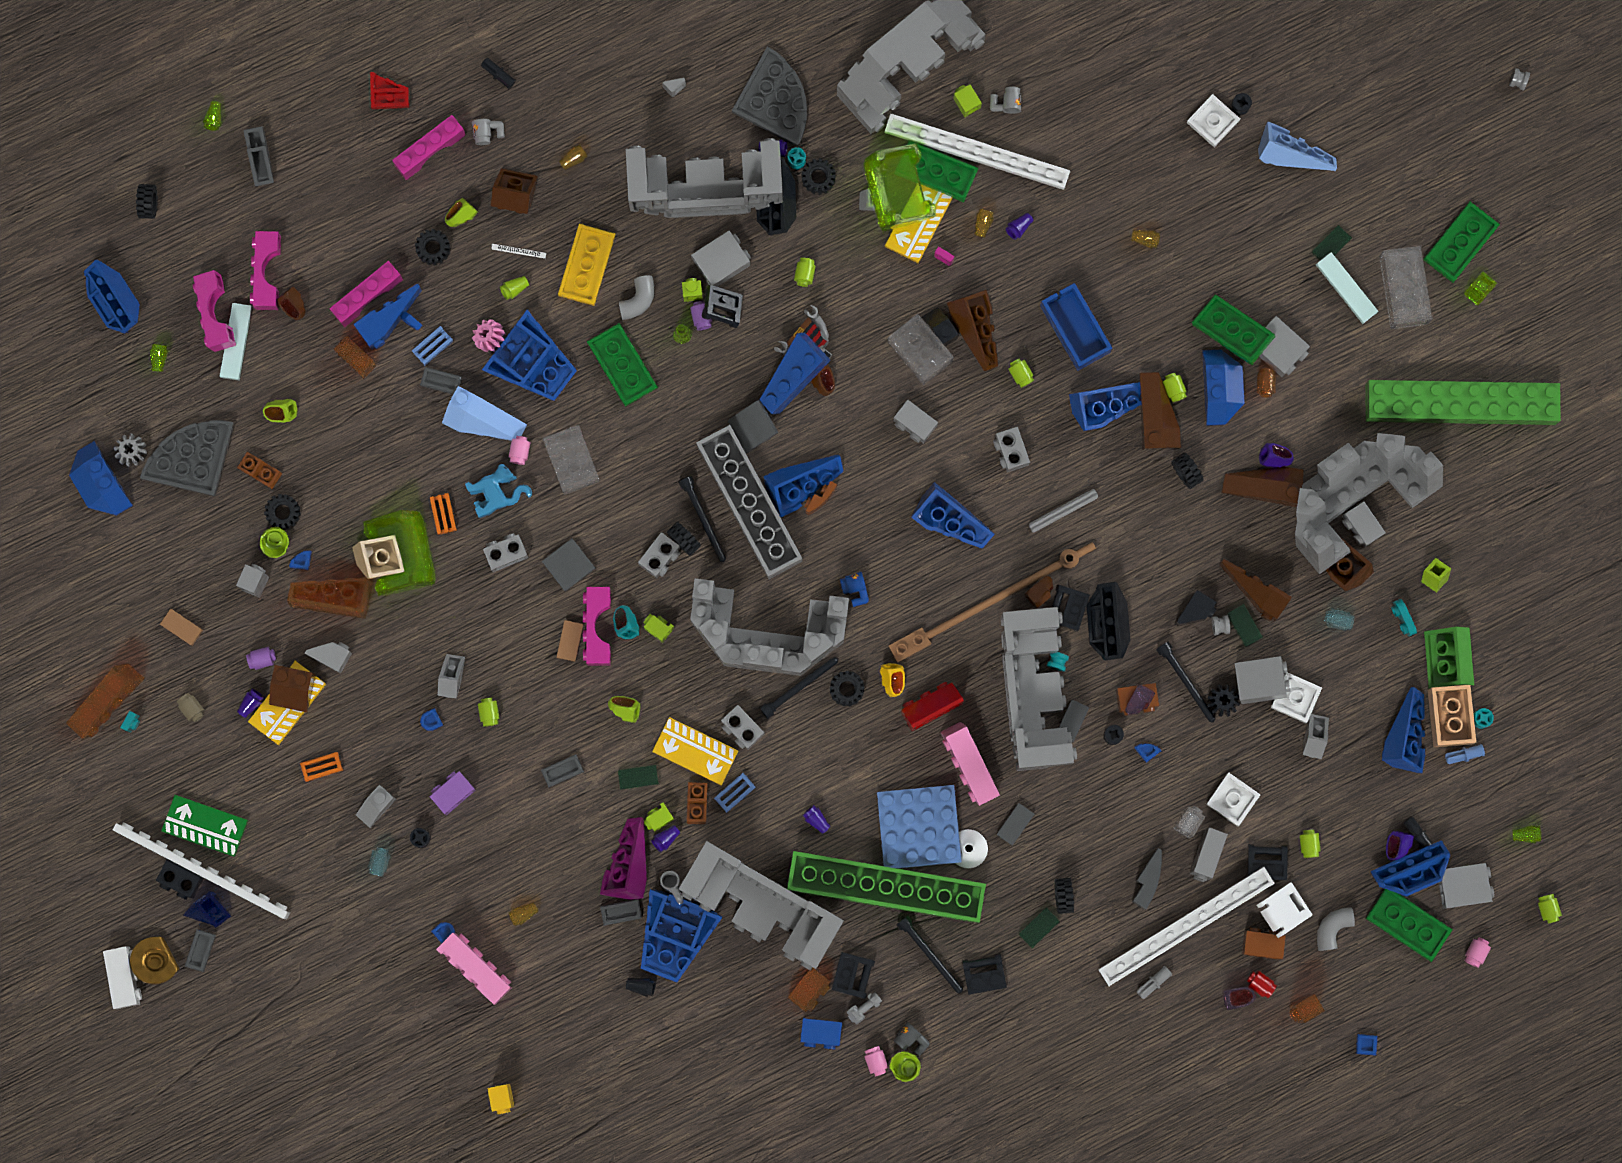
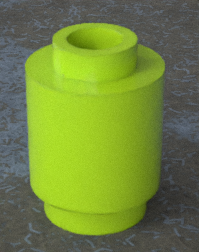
(804, 272)
(1021, 372)
(1174, 387)
(488, 712)
(1310, 843)
(1549, 908)

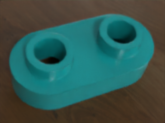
(1407, 625)

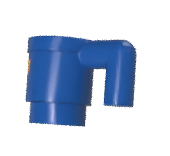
(855, 583)

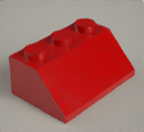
(931, 705)

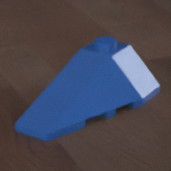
(378, 326)
(1100, 406)
(796, 483)
(945, 515)
(1404, 741)

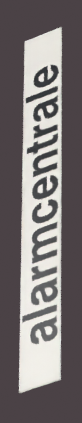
(518, 251)

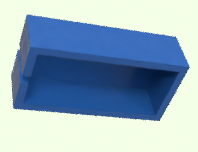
(1076, 327)

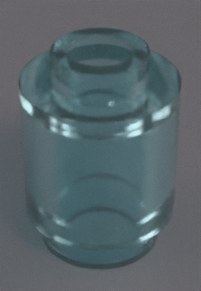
(1339, 619)
(378, 862)

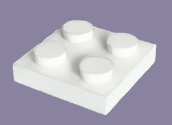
(1213, 120)
(1300, 699)
(1233, 799)

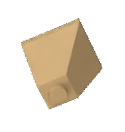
(378, 557)

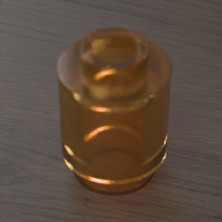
(1266, 382)

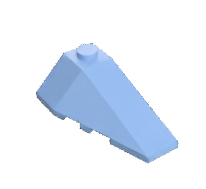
(1284, 150)
(476, 416)

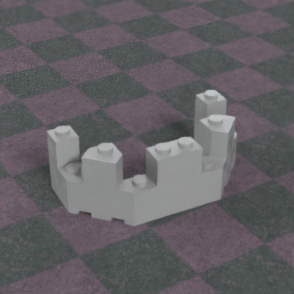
(912, 47)
(705, 189)
(1350, 477)
(766, 650)
(1034, 694)
(762, 905)

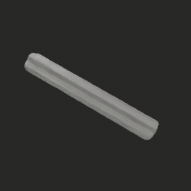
(1063, 510)

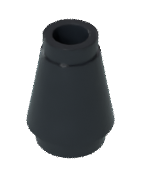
(641, 986)

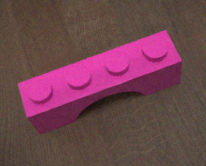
(416, 155)
(266, 246)
(208, 289)
(355, 301)
(597, 651)

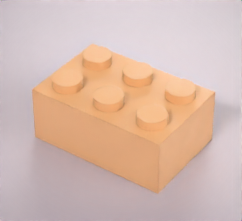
(1451, 716)

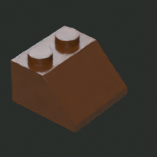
(513, 191)
(291, 688)

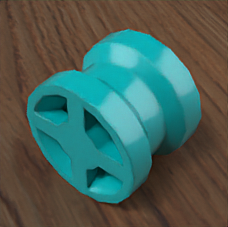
(796, 154)
(1058, 661)
(1485, 716)

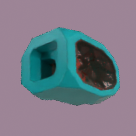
(625, 623)

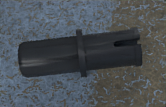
(498, 73)
(1417, 832)

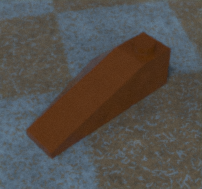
(972, 319)
(1157, 416)
(1268, 485)
(1350, 570)
(1266, 599)

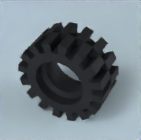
(818, 187)
(146, 201)
(432, 236)
(1187, 470)
(282, 500)
(683, 538)
(850, 677)
(1064, 895)

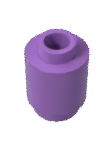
(699, 322)
(261, 658)

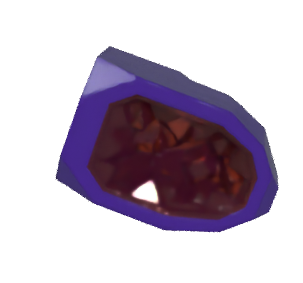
(1275, 455)
(1398, 845)

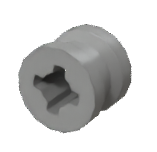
(1519, 79)
(1220, 625)

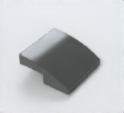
(752, 426)

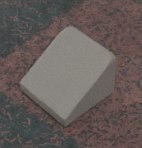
(674, 86)
(865, 201)

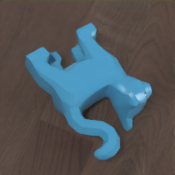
(493, 493)

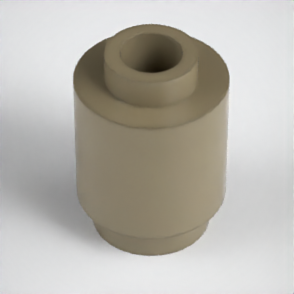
(190, 707)

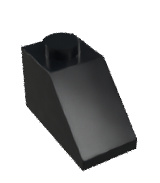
(941, 326)
(1197, 609)

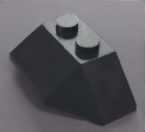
(779, 217)
(1108, 621)

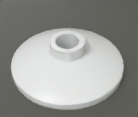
(979, 848)

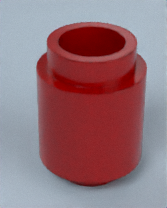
(1261, 984)

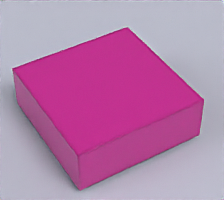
(944, 256)

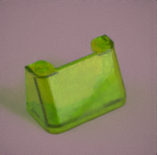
(897, 187)
(413, 549)

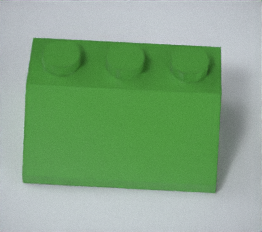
(1449, 657)

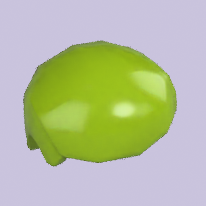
(274, 542)
(905, 1066)

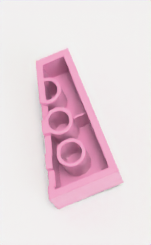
(970, 763)
(475, 968)

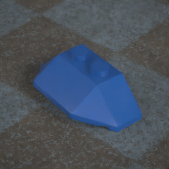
(111, 297)
(1221, 386)
(97, 482)
(1414, 870)

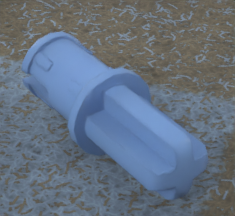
(1465, 754)

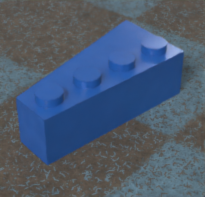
(794, 373)

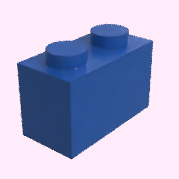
(821, 1032)

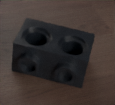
(181, 875)

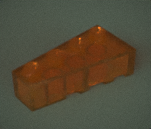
(338, 597)
(104, 700)

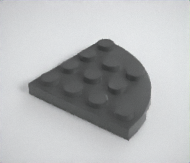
(774, 99)
(191, 457)

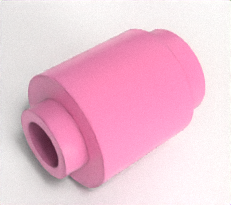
(519, 450)
(1477, 952)
(876, 1061)

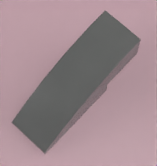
(258, 155)
(1149, 880)

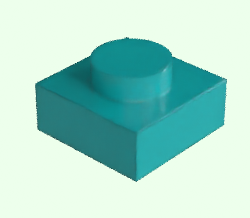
(131, 722)

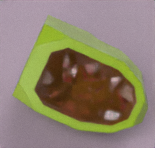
(460, 213)
(280, 410)
(625, 708)

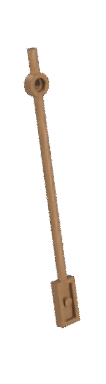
(919, 639)

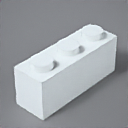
(121, 978)

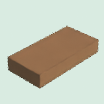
(181, 627)
(570, 641)

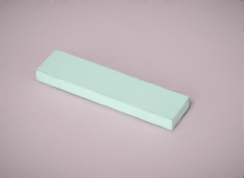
(1346, 288)
(234, 355)

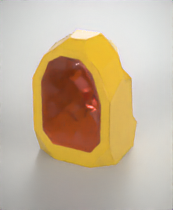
(893, 678)

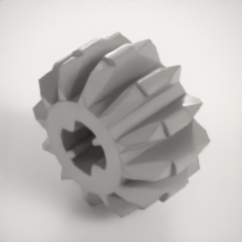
(133, 443)

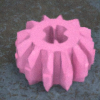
(488, 335)

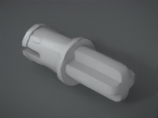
(1154, 982)

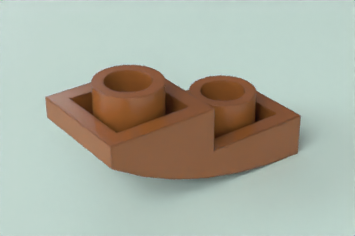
(259, 470)
(817, 502)
(697, 803)

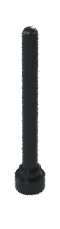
(688, 486)
(1166, 651)
(769, 708)
(907, 926)

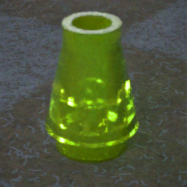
(212, 119)
(684, 337)
(158, 357)
(1527, 834)

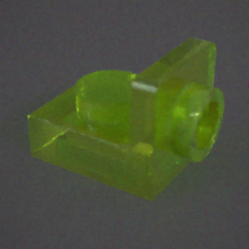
(1480, 288)

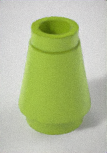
(513, 287)

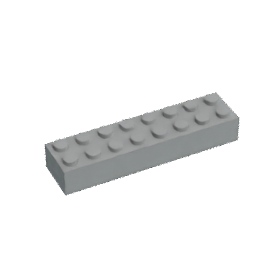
(749, 502)

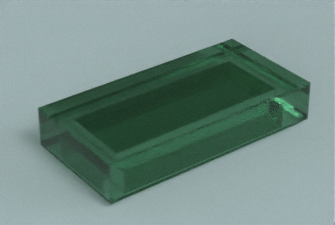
(1332, 243)
(1244, 625)
(638, 777)
(1039, 927)

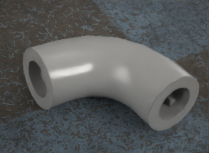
(641, 300)
(1331, 925)

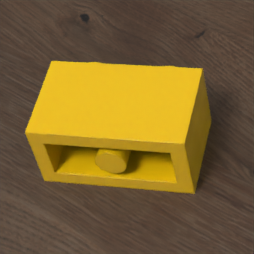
(501, 1098)

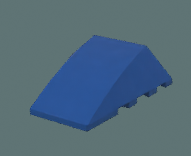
(531, 360)
(674, 934)

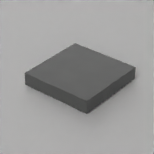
(568, 565)

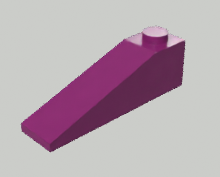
(628, 870)

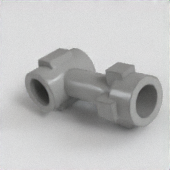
(856, 1014)

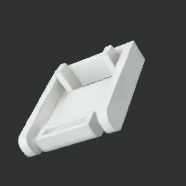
(1282, 911)

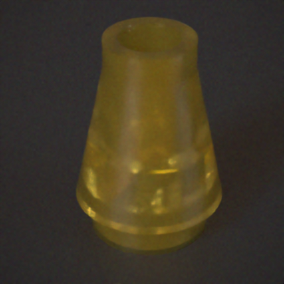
(573, 157)
(983, 222)
(1146, 237)
(522, 913)

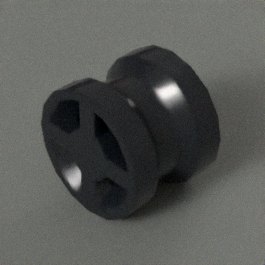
(1238, 106)
(1111, 737)
(415, 837)

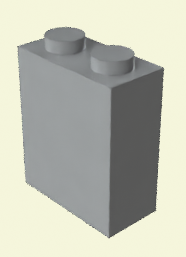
(721, 259)
(1284, 348)
(1262, 680)
(1208, 854)
(1466, 886)

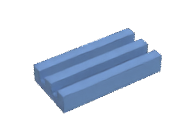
(444, 335)
(735, 802)

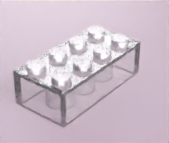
(1405, 287)

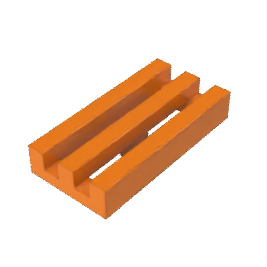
(439, 498)
(337, 762)

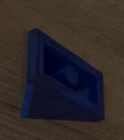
(208, 910)

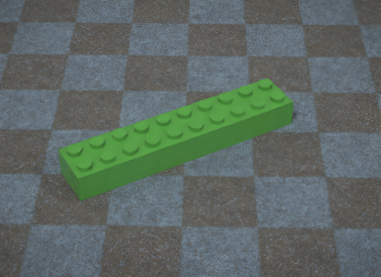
(1462, 402)
(886, 887)

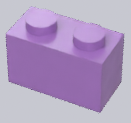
(452, 792)

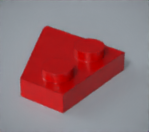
(387, 94)

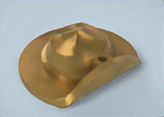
(153, 961)

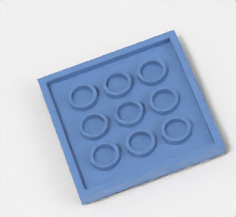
(919, 827)

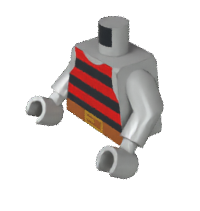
(814, 328)

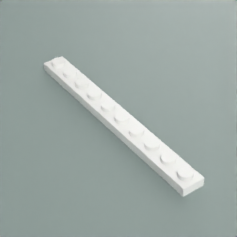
(977, 151)
(209, 873)
(1186, 926)

